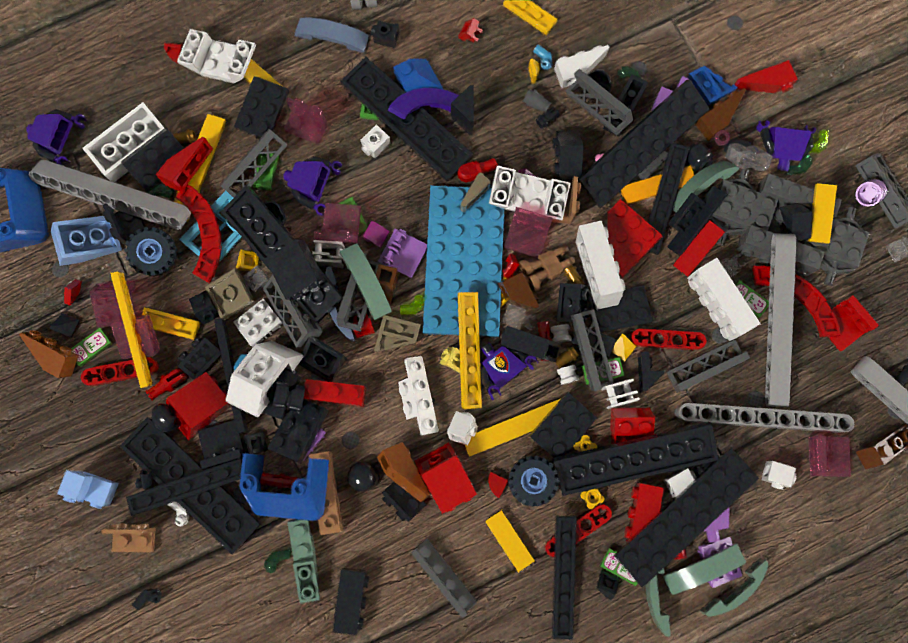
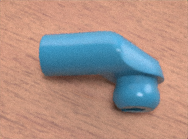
(545, 57)

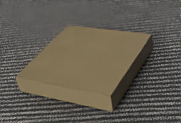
(229, 294)

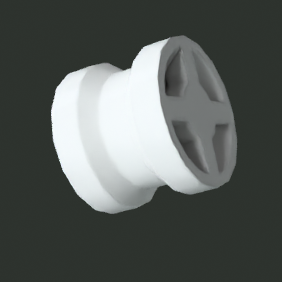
(561, 333)
(568, 374)

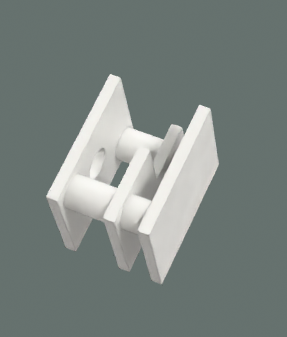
(324, 259)
(627, 390)

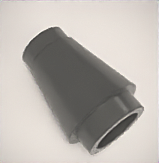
(536, 100)

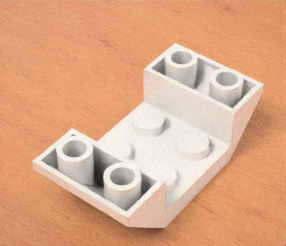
(216, 58)
(529, 193)
(258, 373)

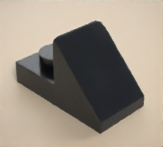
(646, 377)

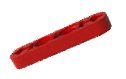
(668, 339)
(120, 374)
(580, 533)

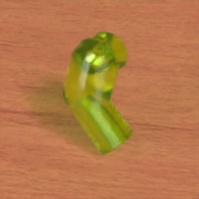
(822, 143)
(415, 307)

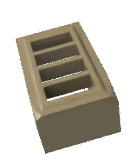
(477, 189)

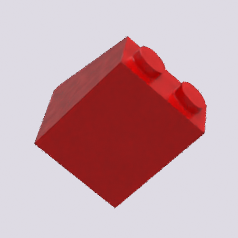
(197, 404)
(445, 478)

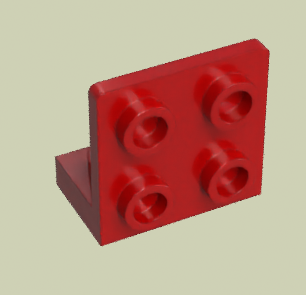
(853, 322)

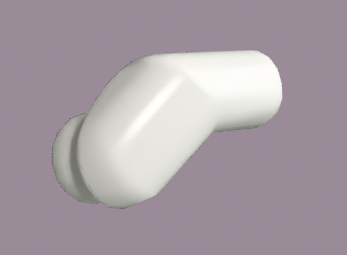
(182, 515)

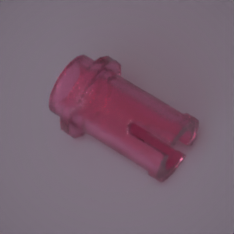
(722, 133)

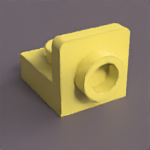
(451, 358)

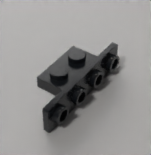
(692, 217)

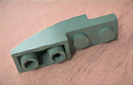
(304, 560)

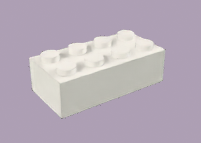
(122, 140)
(599, 265)
(723, 300)

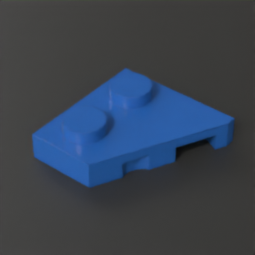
(710, 85)

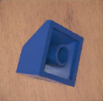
(415, 75)

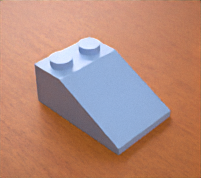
(83, 239)

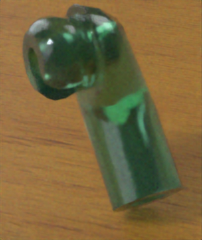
(627, 71)
(803, 166)
(161, 190)
(274, 558)

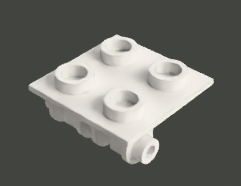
(257, 323)

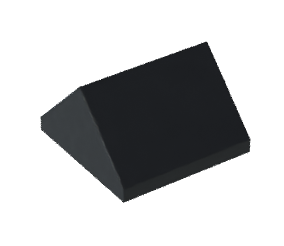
(463, 110)
(321, 359)

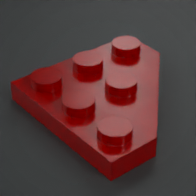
(629, 236)

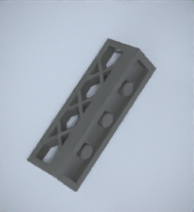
(601, 95)
(249, 157)
(895, 202)
(348, 303)
(299, 317)
(587, 353)
(697, 378)
(444, 577)

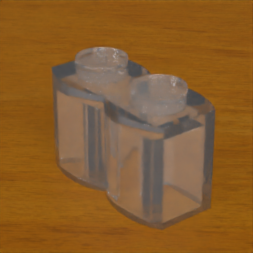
(748, 157)

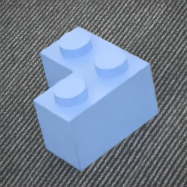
(88, 487)

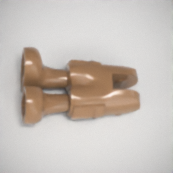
(550, 263)

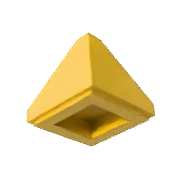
(534, 69)
(247, 260)
(623, 347)

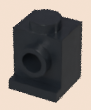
(385, 34)

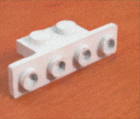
(417, 396)

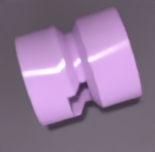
(871, 192)

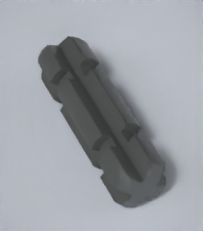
(644, 174)

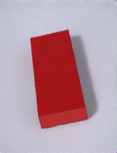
(698, 248)

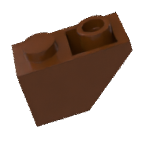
(387, 278)
(517, 290)

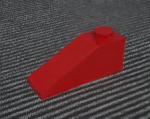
(769, 80)
(182, 166)

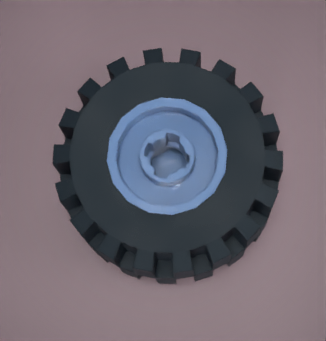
(150, 251)
(533, 481)

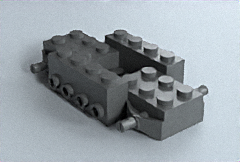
(758, 216)

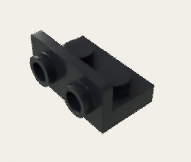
(571, 301)
(198, 357)
(403, 501)

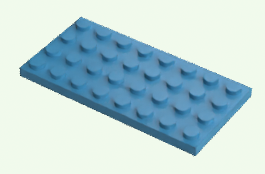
(462, 257)

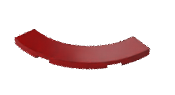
(209, 232)
(809, 297)

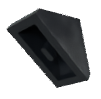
(797, 221)

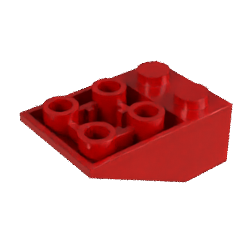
(631, 423)

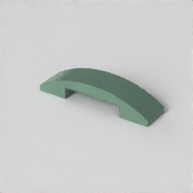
(703, 180)
(366, 281)
(704, 570)
(756, 574)
(660, 619)

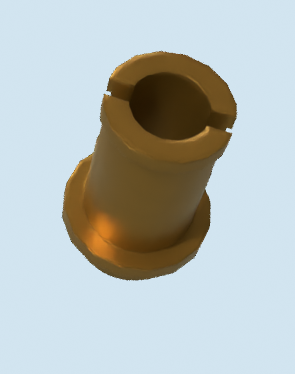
(185, 137)
(573, 275)
(566, 357)

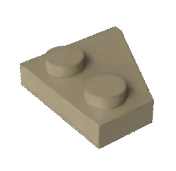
(396, 334)

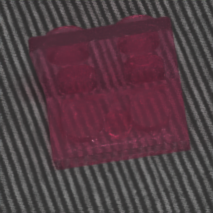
(305, 121)
(340, 223)
(527, 232)
(105, 303)
(143, 327)
(829, 456)

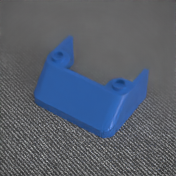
(26, 211)
(306, 496)

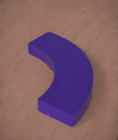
(421, 97)

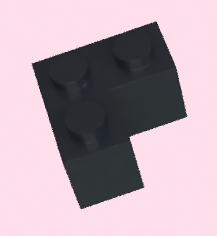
(569, 154)

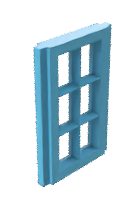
(194, 231)

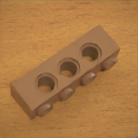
(331, 520)

